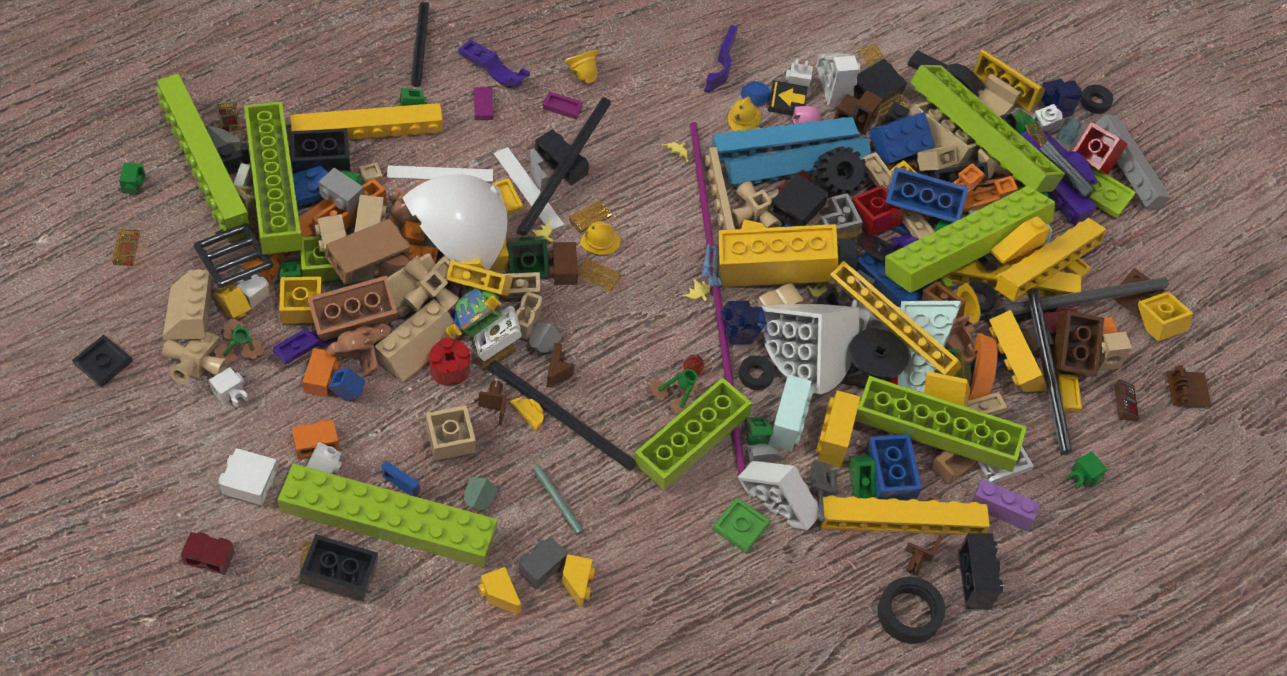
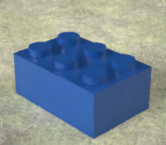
(902, 137)
(895, 467)

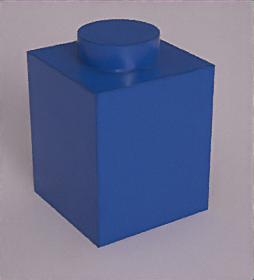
(347, 384)

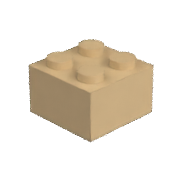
(450, 433)

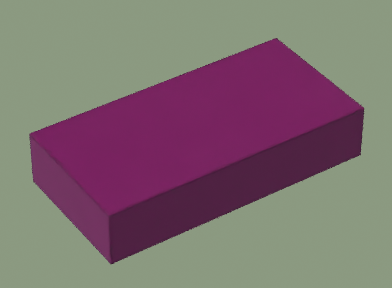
(483, 103)
(562, 105)

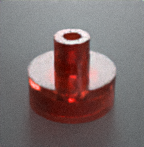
(694, 363)

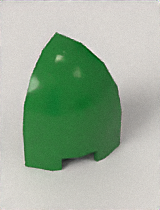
(1022, 119)

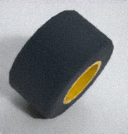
(847, 252)

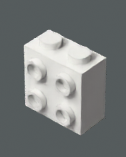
(248, 476)

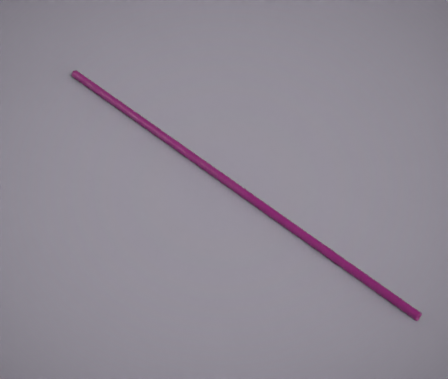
(716, 290)

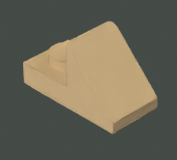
(993, 164)

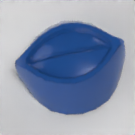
(757, 92)

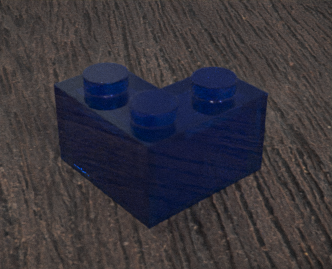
(1062, 94)
(742, 322)

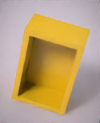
(837, 428)

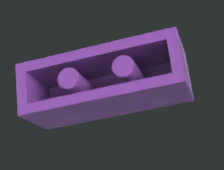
(1006, 504)

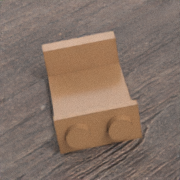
(365, 249)

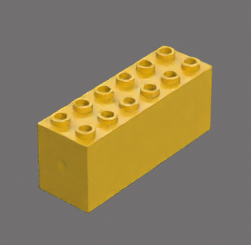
(778, 255)

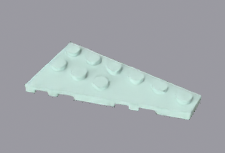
(935, 319)

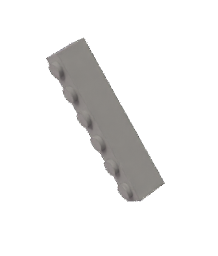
(1136, 165)

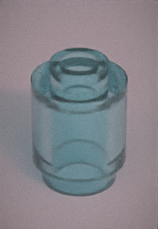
(1069, 130)

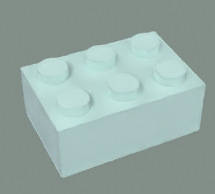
(791, 413)

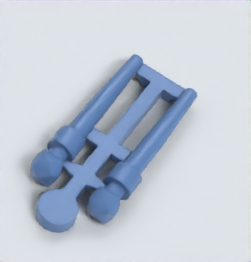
(715, 279)

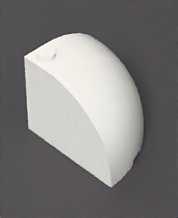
(461, 216)
(811, 341)

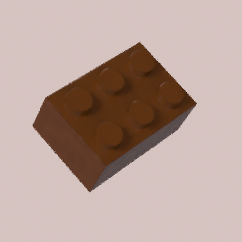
(1077, 343)

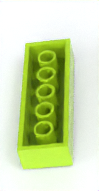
(693, 433)

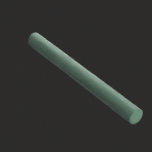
(558, 500)

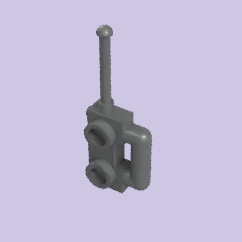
(820, 487)

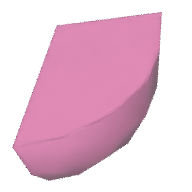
(805, 114)

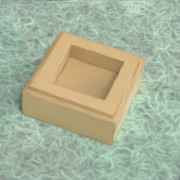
(371, 171)

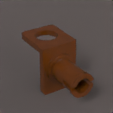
(494, 399)
(919, 555)

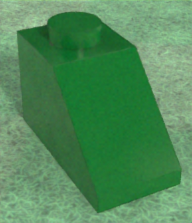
(862, 476)

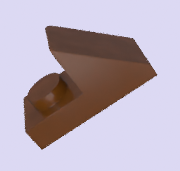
(558, 368)

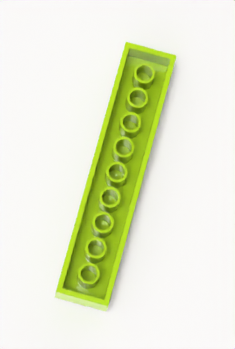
(987, 128)
(201, 155)
(272, 178)
(965, 239)
(388, 515)

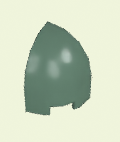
(479, 493)

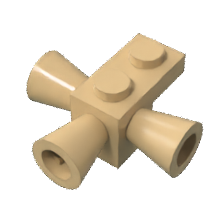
(756, 207)
(430, 284)
(194, 358)

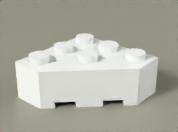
(837, 75)
(782, 492)

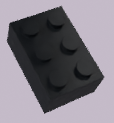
(319, 148)
(339, 567)
(980, 571)

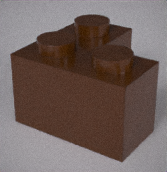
(863, 110)

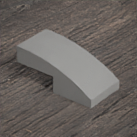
(536, 168)

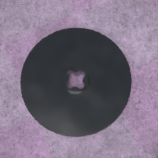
(875, 246)
(885, 366)

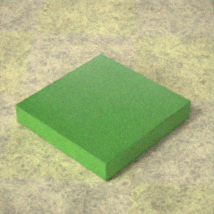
(741, 525)

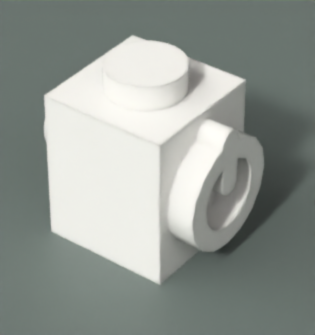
(1048, 117)
(325, 459)

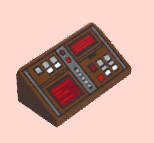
(1126, 401)

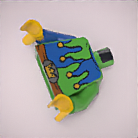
(474, 312)

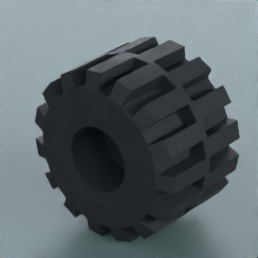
(849, 169)

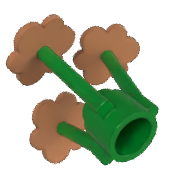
(240, 337)
(685, 381)

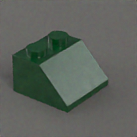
(528, 255)

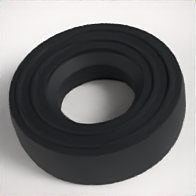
(1094, 107)
(988, 292)
(756, 383)

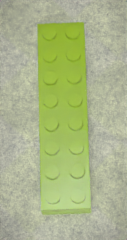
(941, 423)

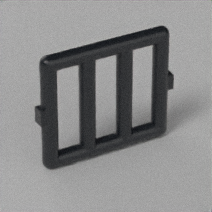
(243, 275)

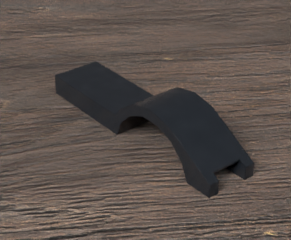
(959, 71)

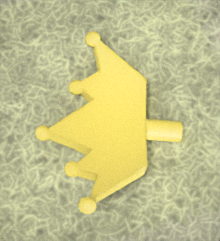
(676, 148)
(546, 231)
(698, 291)
(816, 293)

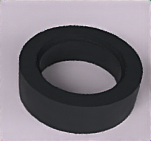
(925, 590)

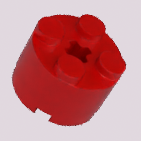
(449, 362)

